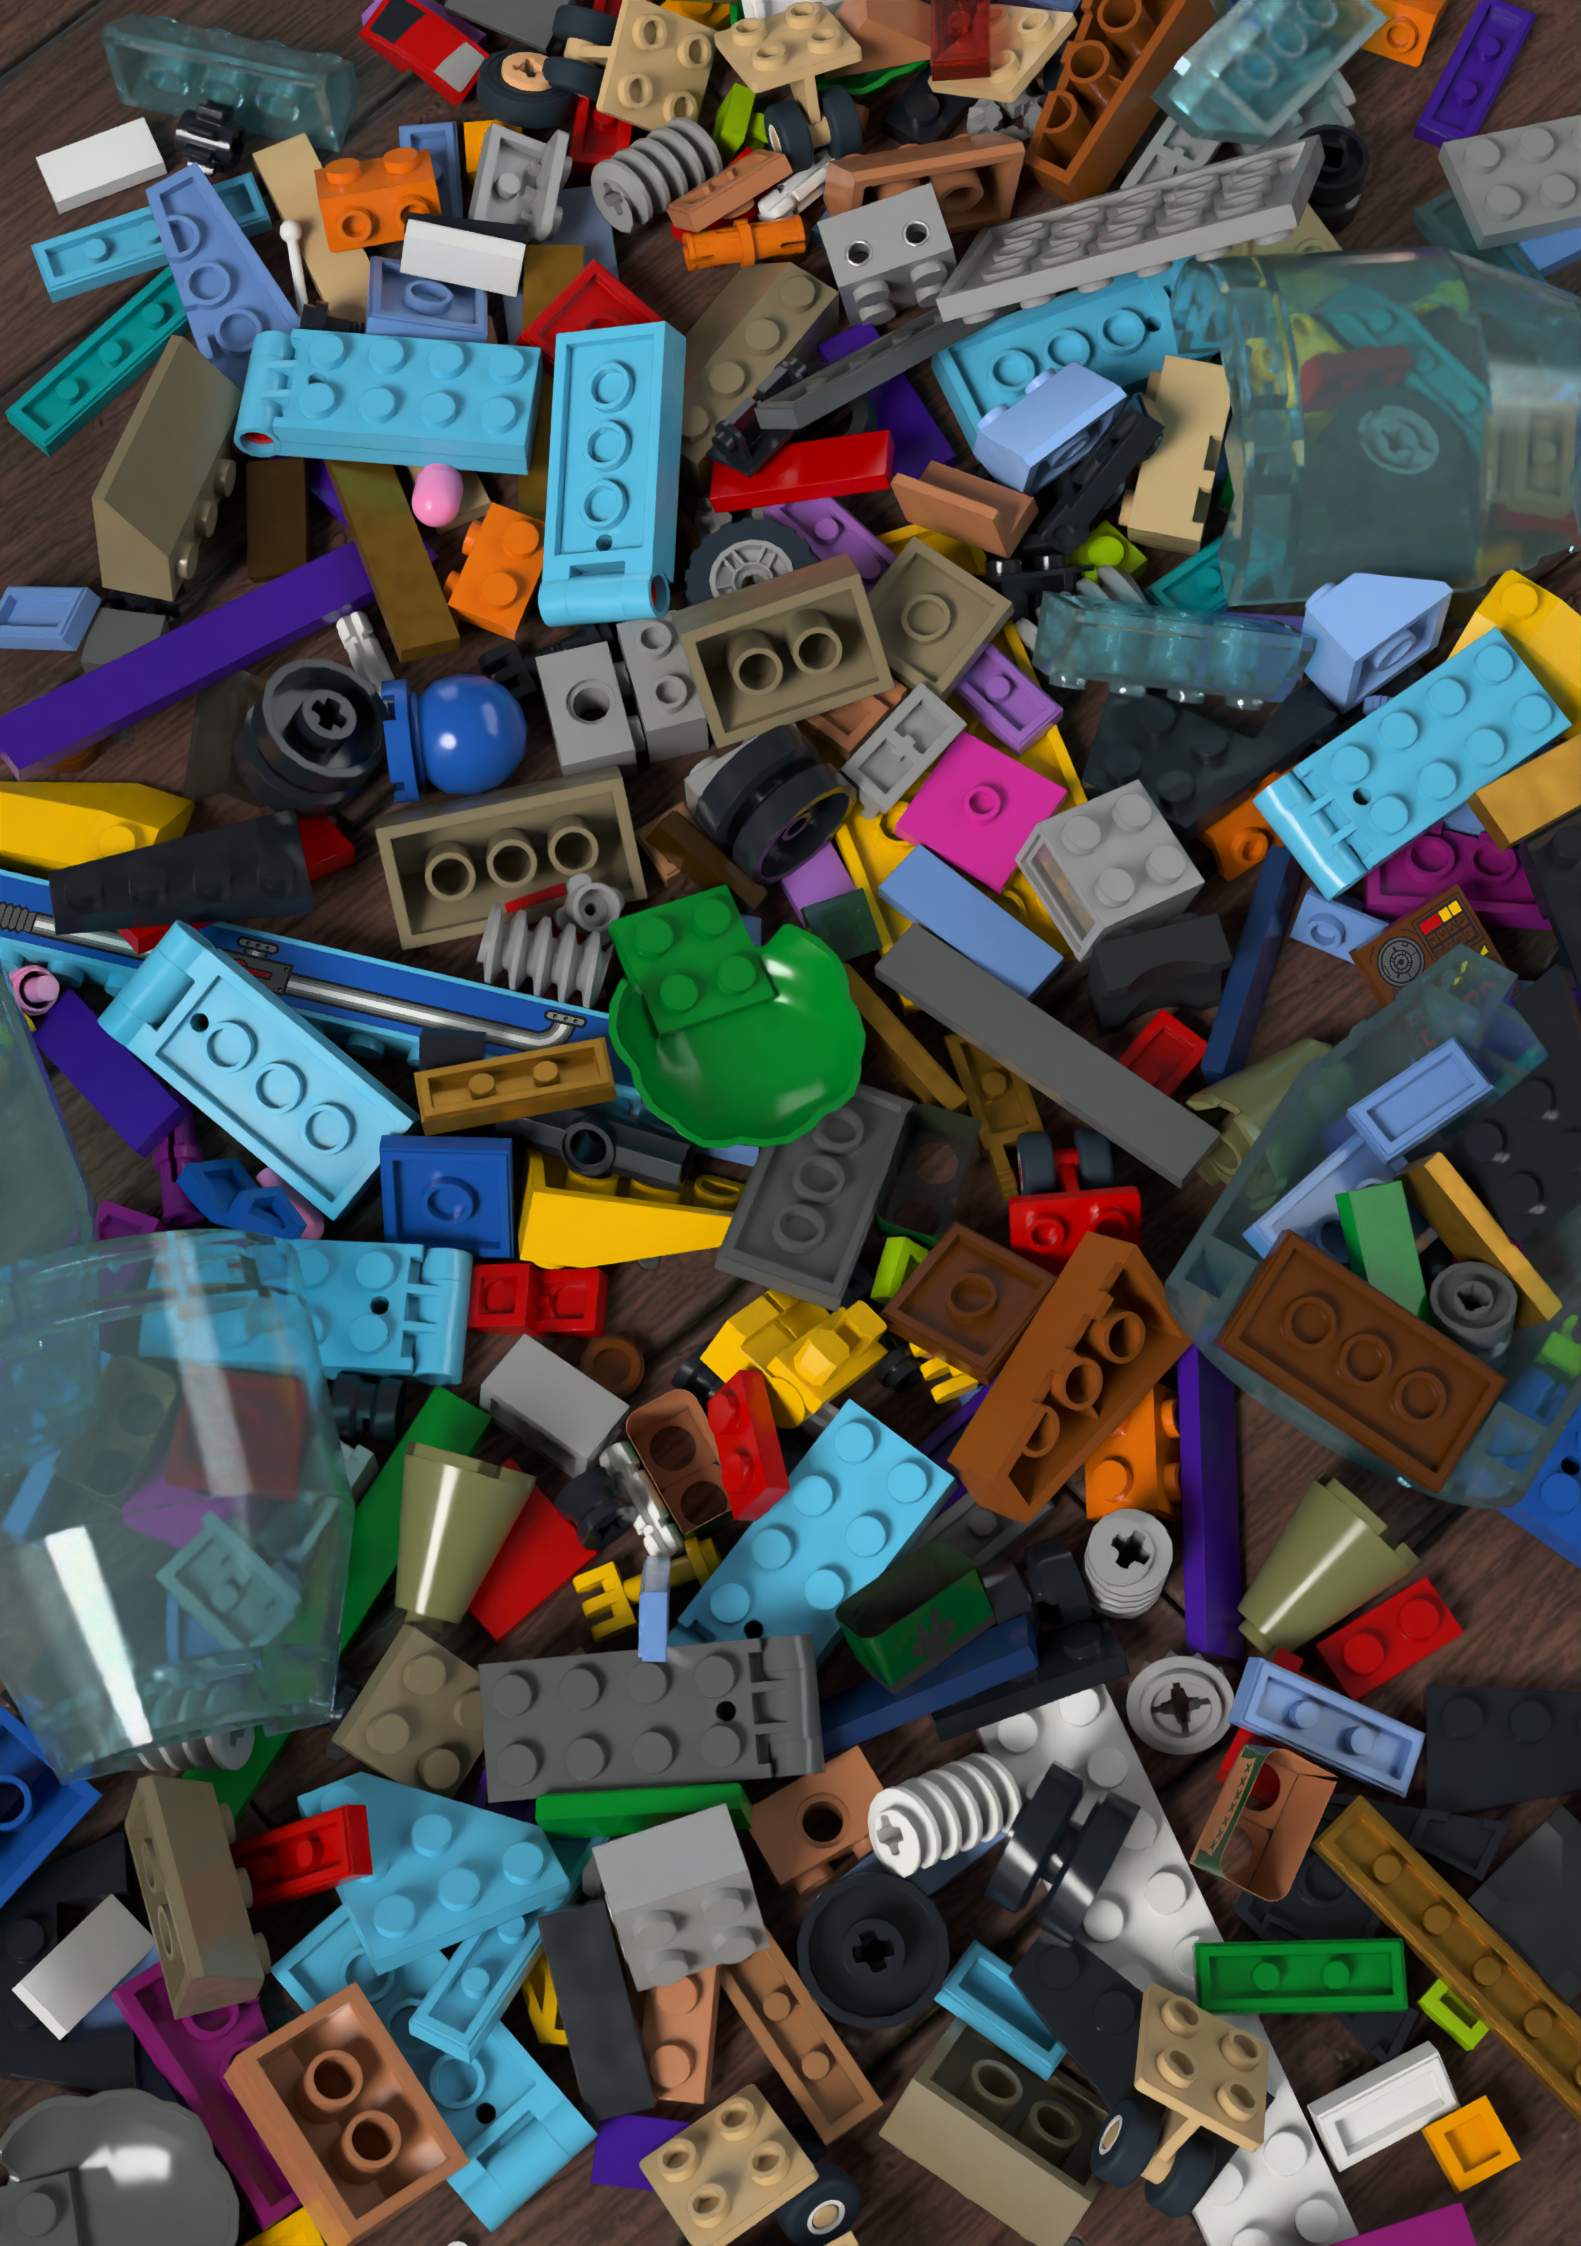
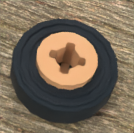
(517, 93)

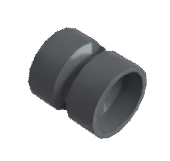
(1475, 1309)

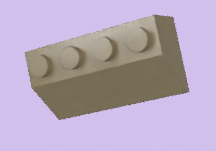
(751, 326)
(167, 475)
(496, 846)

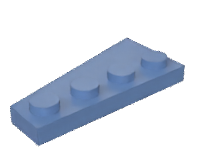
(216, 272)

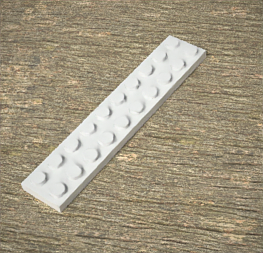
(1146, 1931)

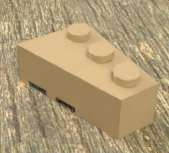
(1179, 478)

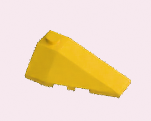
(1541, 633)
(79, 822)
(615, 1218)

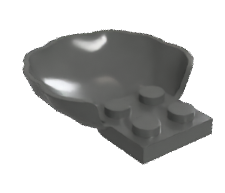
(114, 2175)

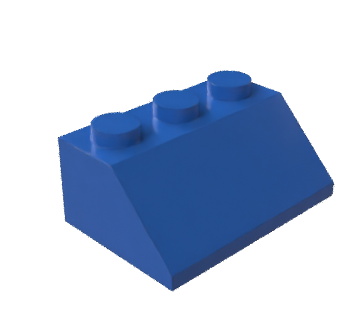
(33, 1806)

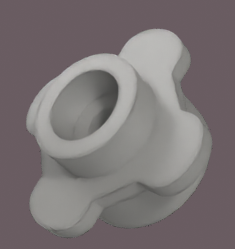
(606, 904)

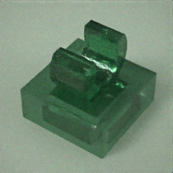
(844, 924)

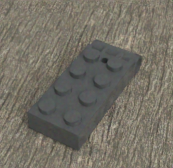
(651, 1724)

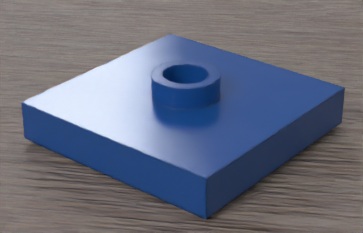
(449, 1193)

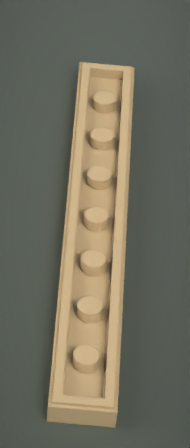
(337, 276)

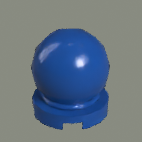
(455, 735)

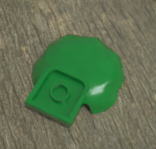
(728, 1032)

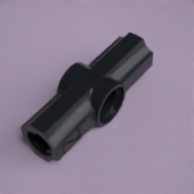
(631, 1148)

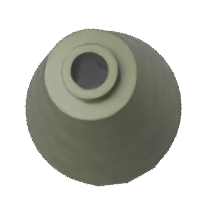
(1245, 1103)
(451, 1530)
(1321, 1568)

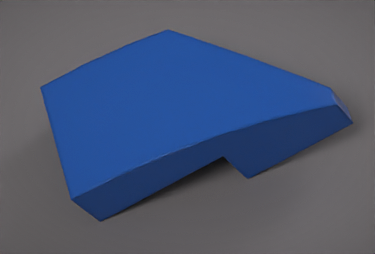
(232, 1199)

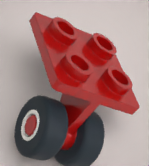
(1051, 1224)

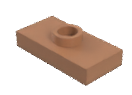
(729, 191)

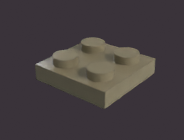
(934, 618)
(417, 1716)

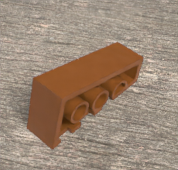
(1107, 88)
(1070, 1378)

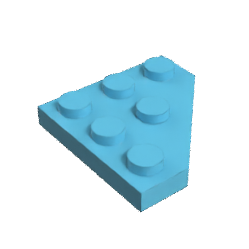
(436, 1869)

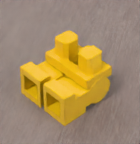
(799, 1350)

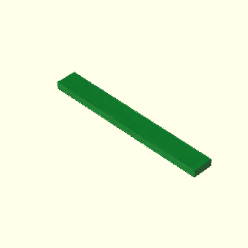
(441, 1423)

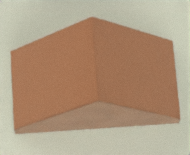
(887, 32)

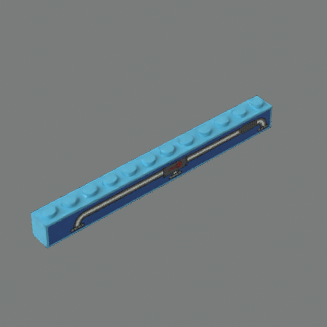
(345, 995)

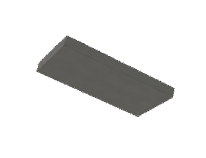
(815, 1201)

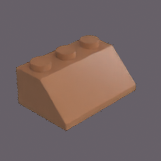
(970, 176)
(345, 2117)

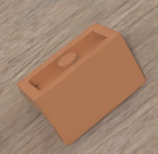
(966, 508)

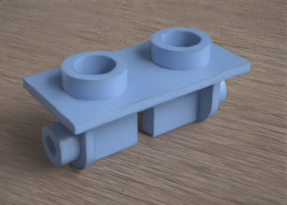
(1334, 924)

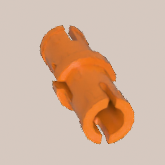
(743, 243)

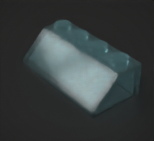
(1263, 66)
(269, 84)
(1169, 650)

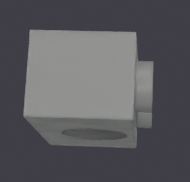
(584, 681)
(662, 688)

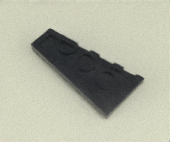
(1096, 2022)

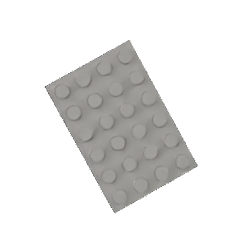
(1134, 231)

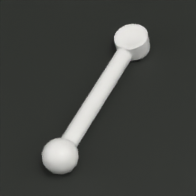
(291, 233)

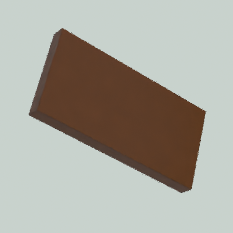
(1360, 1361)

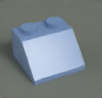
(1047, 428)
(1371, 632)

